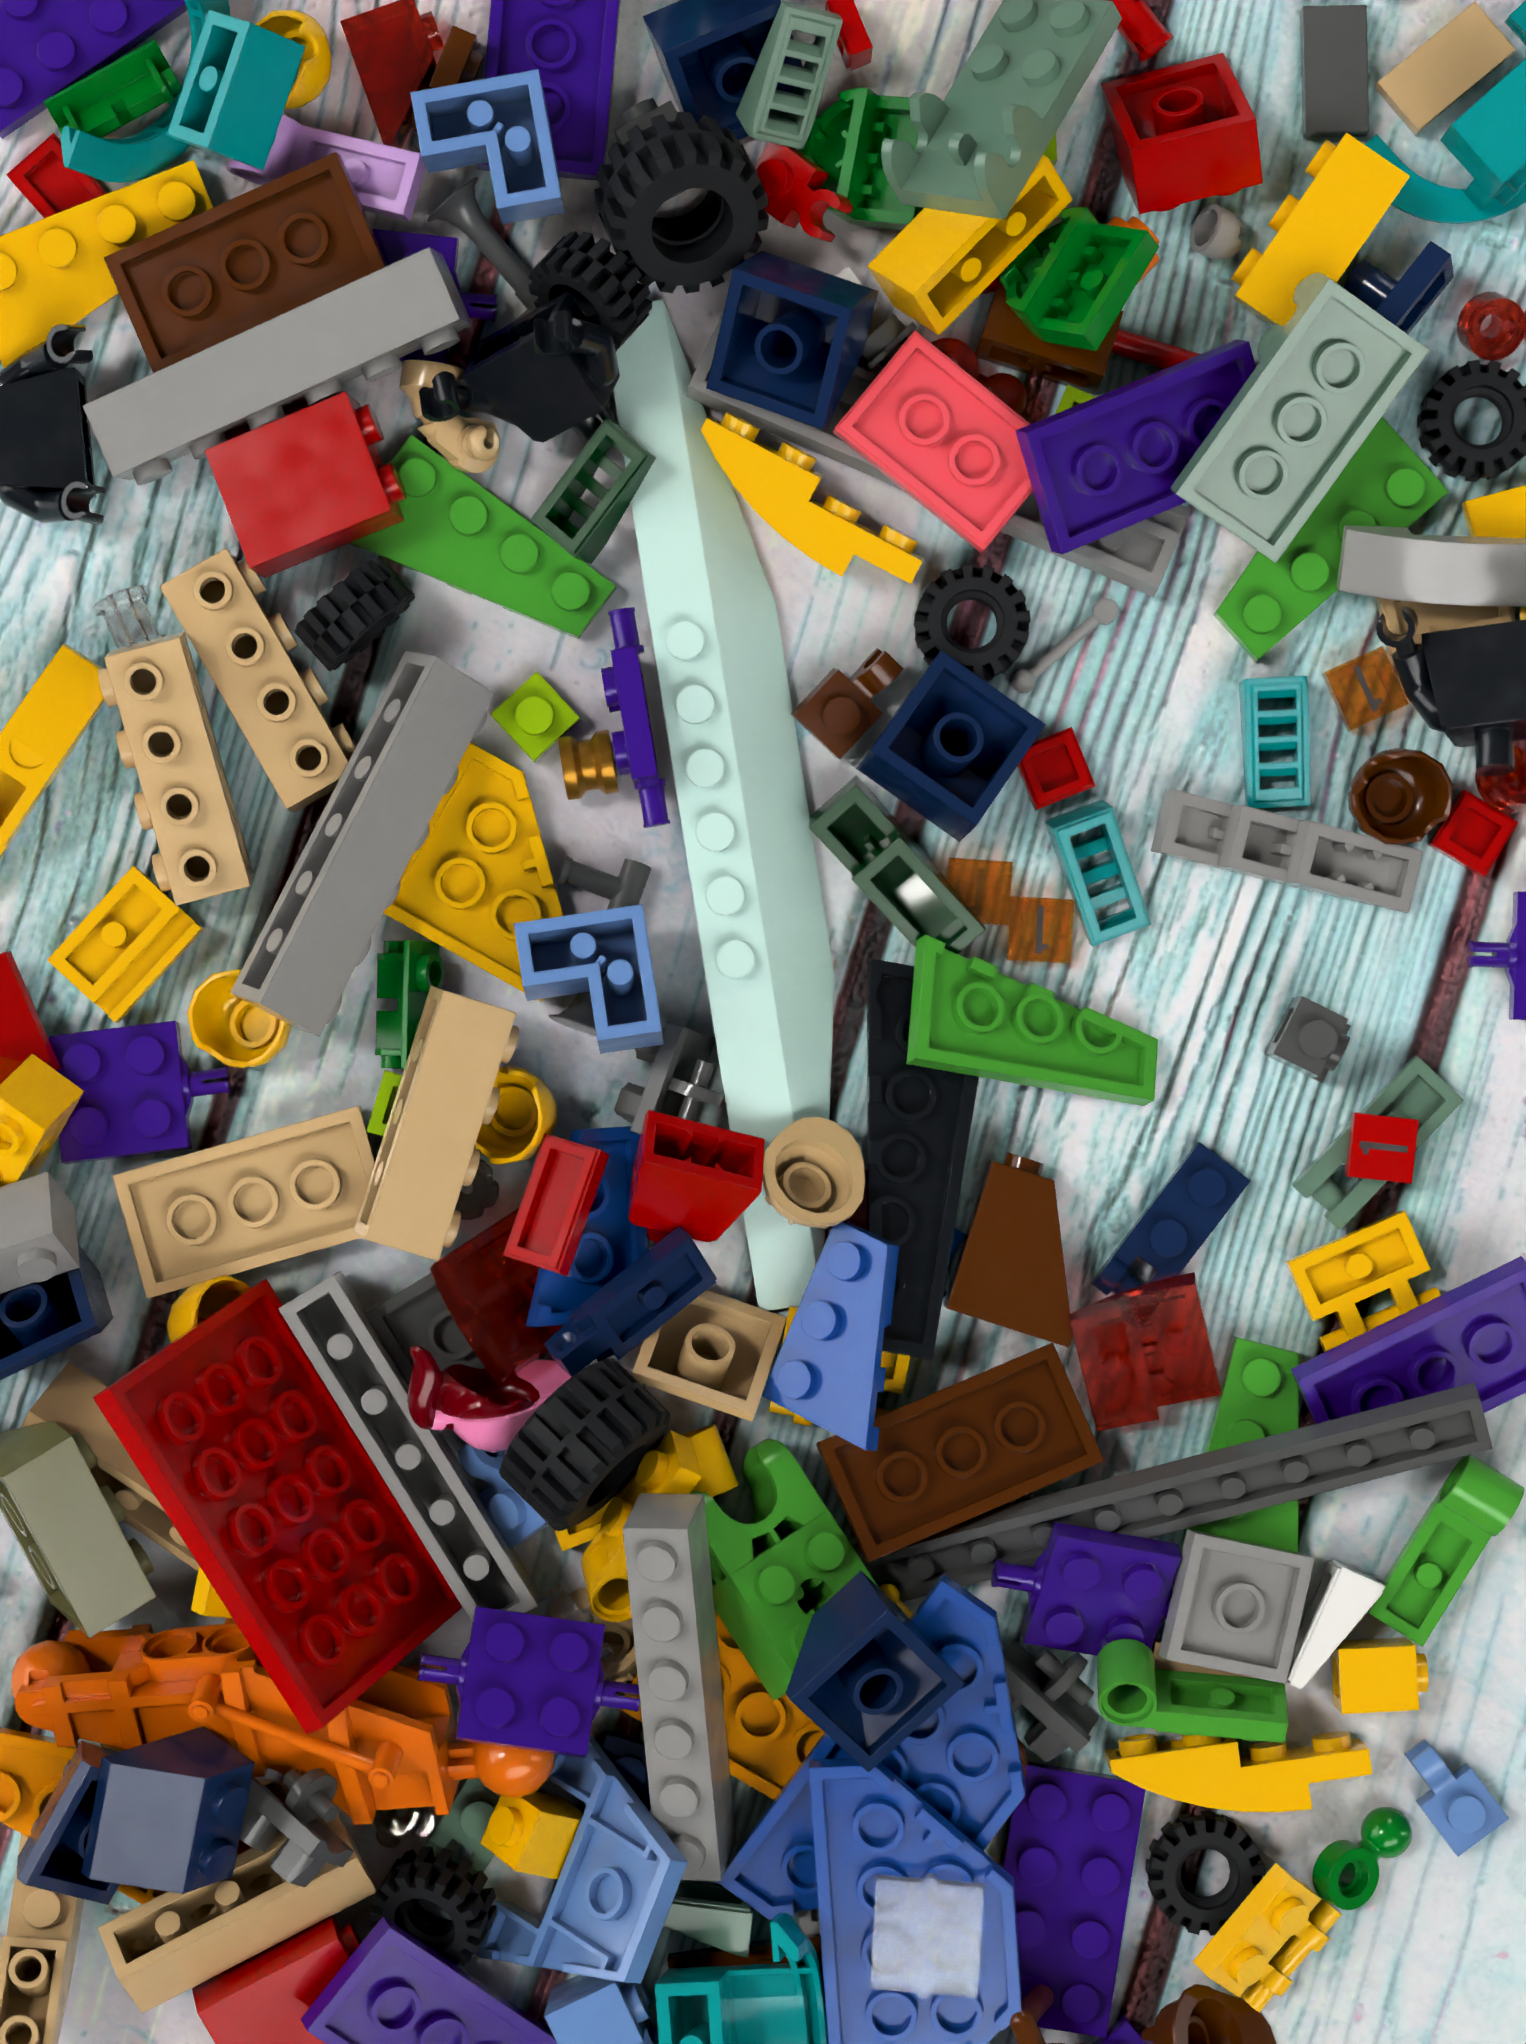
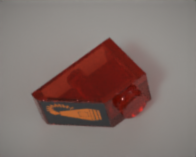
(393, 58)

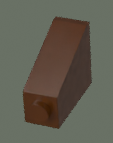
(1014, 1255)

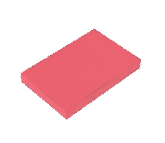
(942, 441)

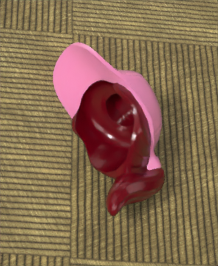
(473, 1401)

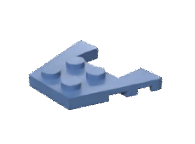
(609, 1889)

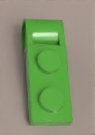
(1445, 1546)
(1186, 1702)

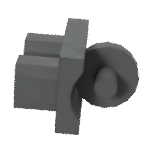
(676, 1078)
(1053, 1696)
(295, 1814)

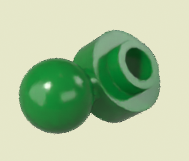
(1350, 1871)

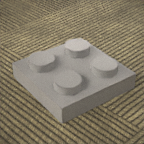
(1236, 1606)

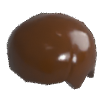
(1400, 796)

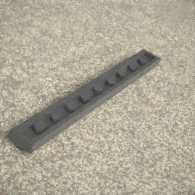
(1201, 1488)

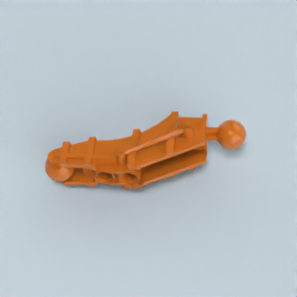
(383, 1749)

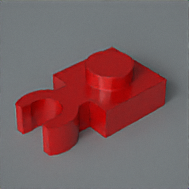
(795, 190)

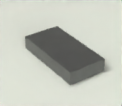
(1334, 71)

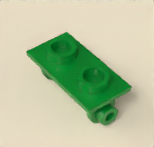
(116, 93)
(405, 974)

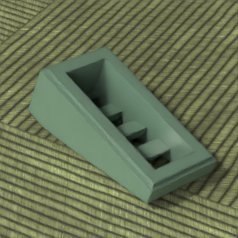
(800, 107)
(712, 1916)

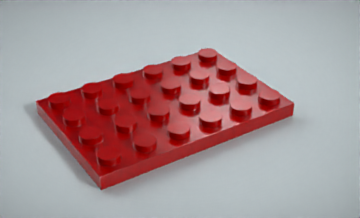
(280, 1505)

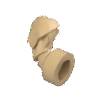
(464, 442)

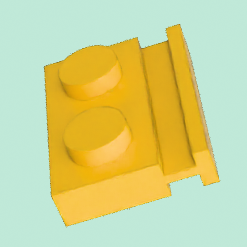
(125, 944)

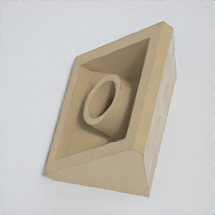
(713, 1354)

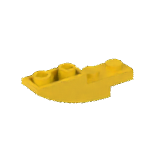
(781, 492)
(44, 735)
(1214, 1776)

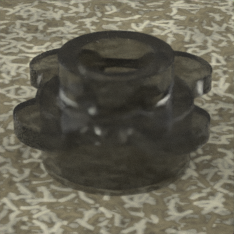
(393, 1829)

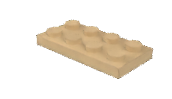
(247, 1201)

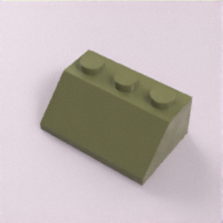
(70, 1527)

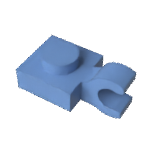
(507, 1508)
(1456, 1801)

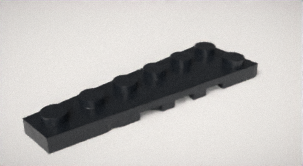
(914, 1159)

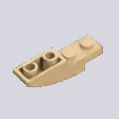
(37, 1963)

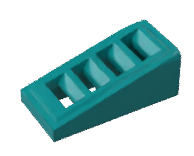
(1298, 716)
(1068, 855)

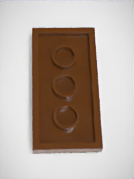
(245, 261)
(961, 1453)

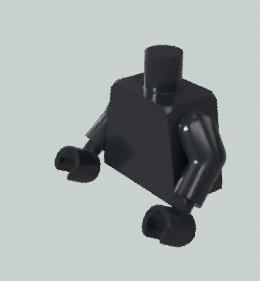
(535, 374)
(47, 432)
(1467, 685)

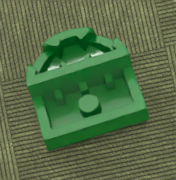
(848, 147)
(1076, 278)

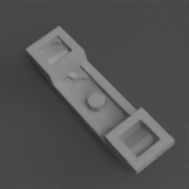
(1432, 567)

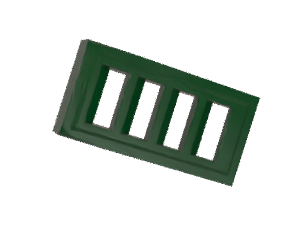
(566, 495)

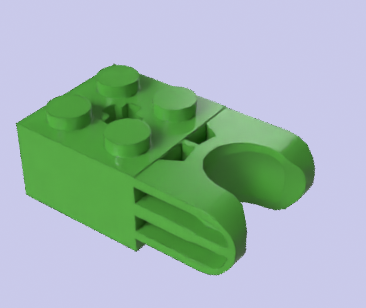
(780, 1558)

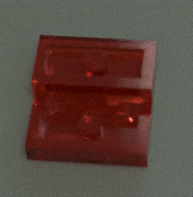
(492, 1301)
(1145, 1351)

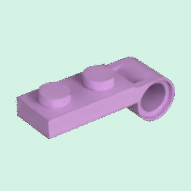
(382, 175)

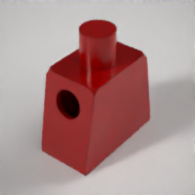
(692, 1177)

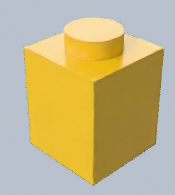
(1378, 1675)
(532, 1833)

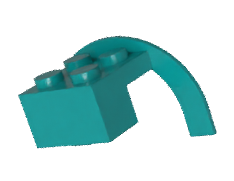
(226, 103)
(1487, 143)
(747, 2001)

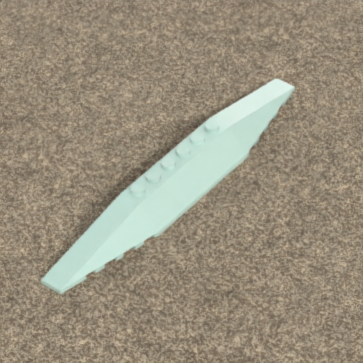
(733, 784)

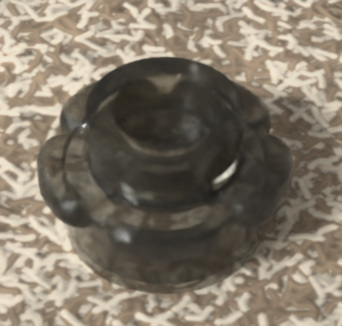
(483, 1195)

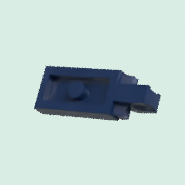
(633, 1304)

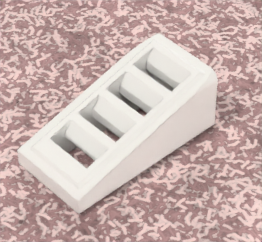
(1333, 1612)

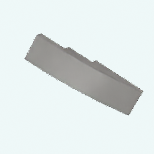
(1286, 850)

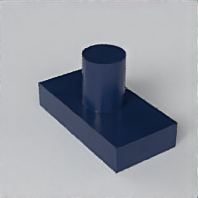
(1410, 297)

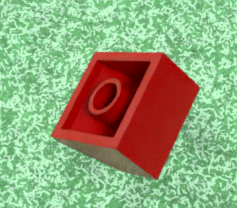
(1183, 133)

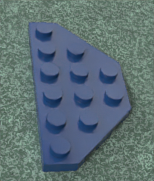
(956, 1760)
(883, 1827)

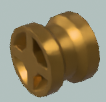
(588, 765)

